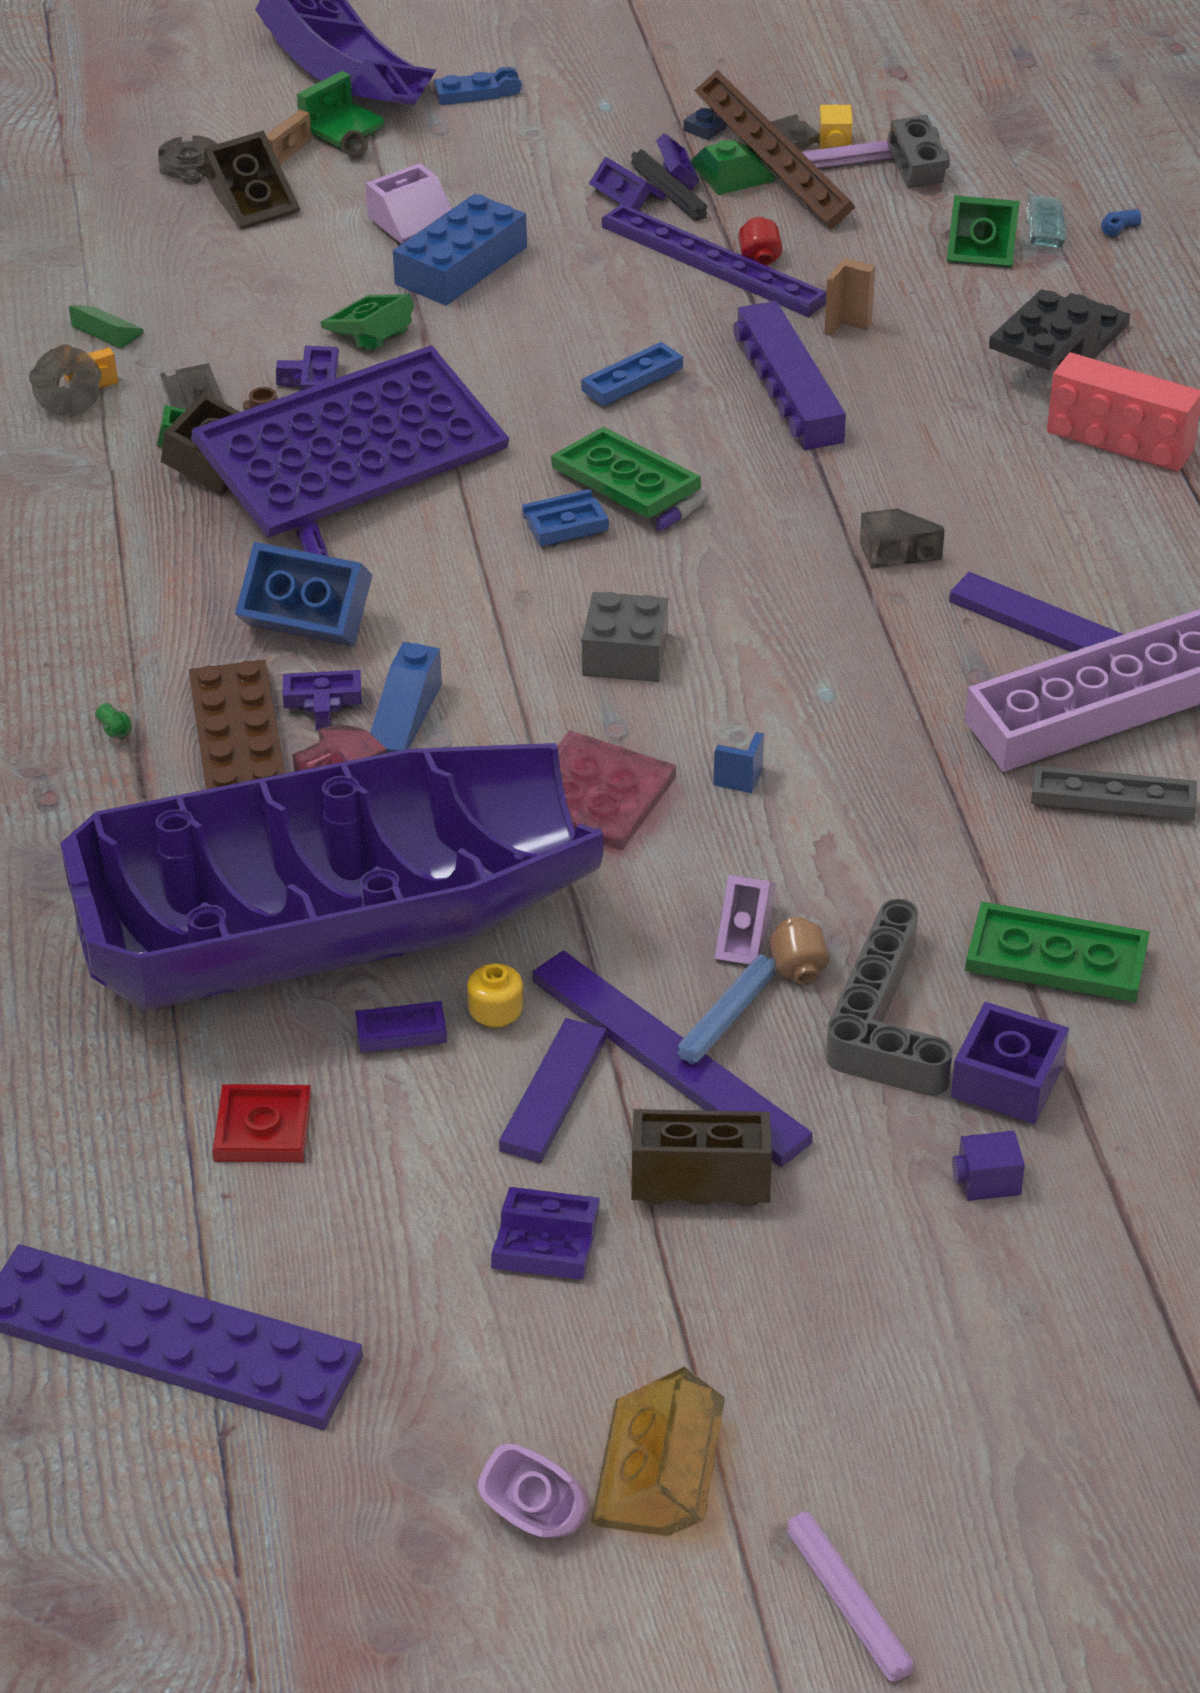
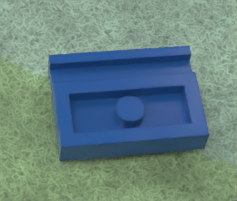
(565, 517)

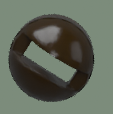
(359, 138)

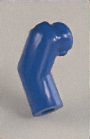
(1116, 221)

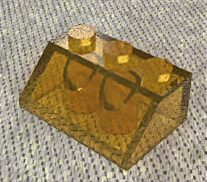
(660, 1456)

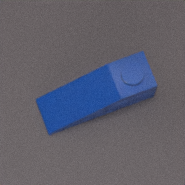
(407, 695)

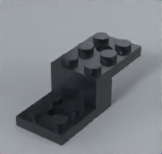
(1055, 325)

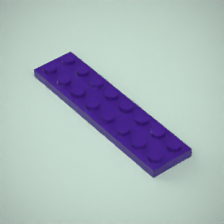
(175, 1337)

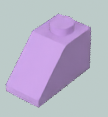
(744, 919)

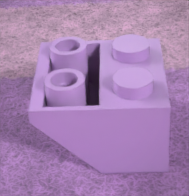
(406, 201)

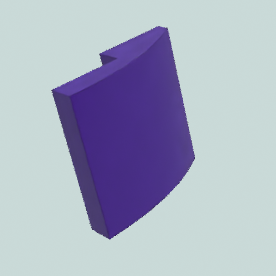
(545, 1233)

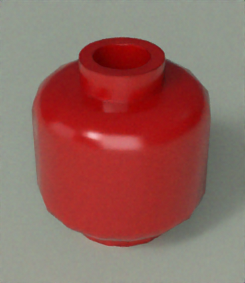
(760, 240)

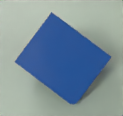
(737, 767)

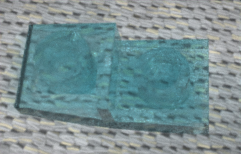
(1046, 220)

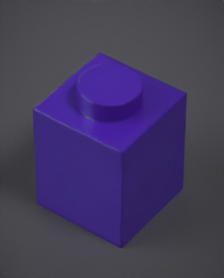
(989, 1165)

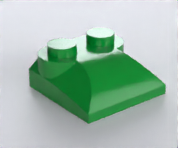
(372, 319)

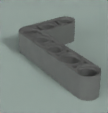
(856, 1032)

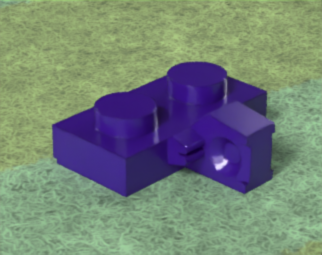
(317, 367)
(322, 692)

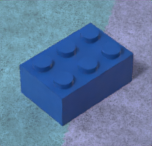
(304, 594)

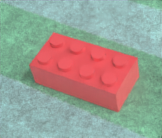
(1124, 411)

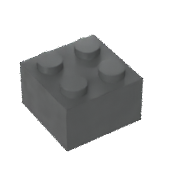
(625, 636)

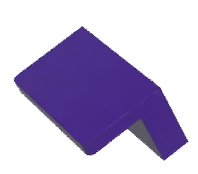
(622, 184)

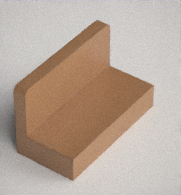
(290, 135)
(849, 295)

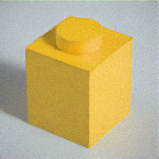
(835, 126)

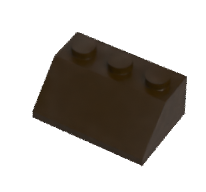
(701, 1156)

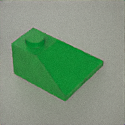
(731, 167)
(983, 231)

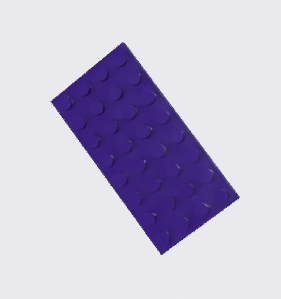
(349, 440)

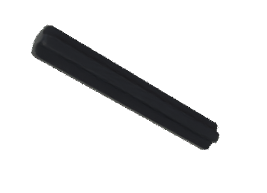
(669, 184)

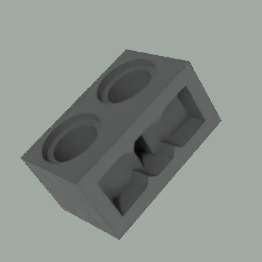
(918, 151)

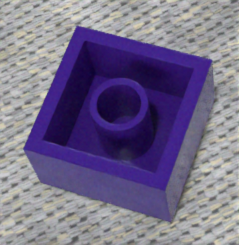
(1009, 1062)

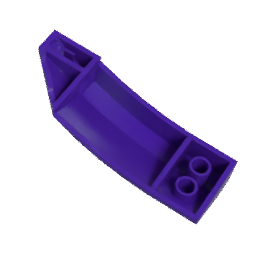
(332, 39)

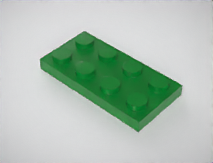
(626, 472)
(1057, 951)

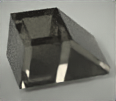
(899, 538)

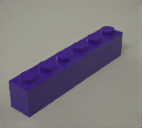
(790, 375)

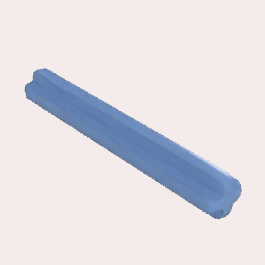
(726, 1009)

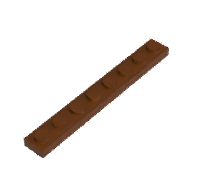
(775, 149)

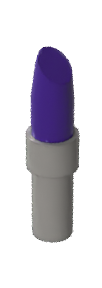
(681, 510)

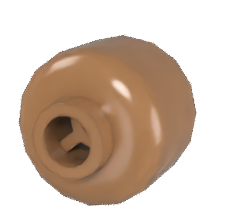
(799, 950)

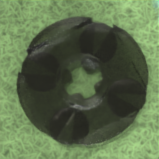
(184, 159)
(47, 376)

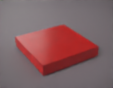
(262, 1123)

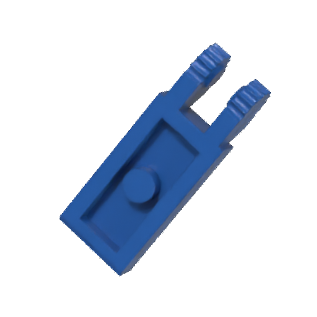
(478, 86)

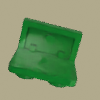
(334, 112)

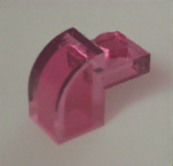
(338, 745)

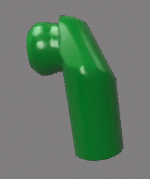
(115, 722)

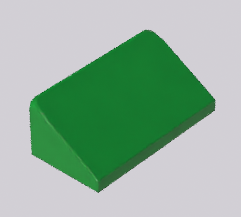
(103, 325)

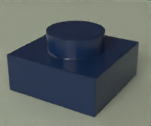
(704, 124)

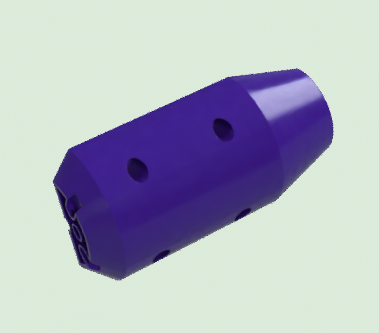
(320, 868)

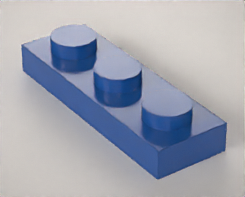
(632, 373)

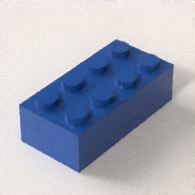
(460, 249)

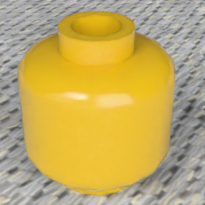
(495, 995)

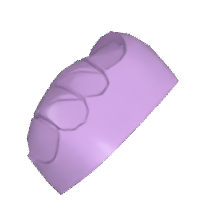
(533, 1492)

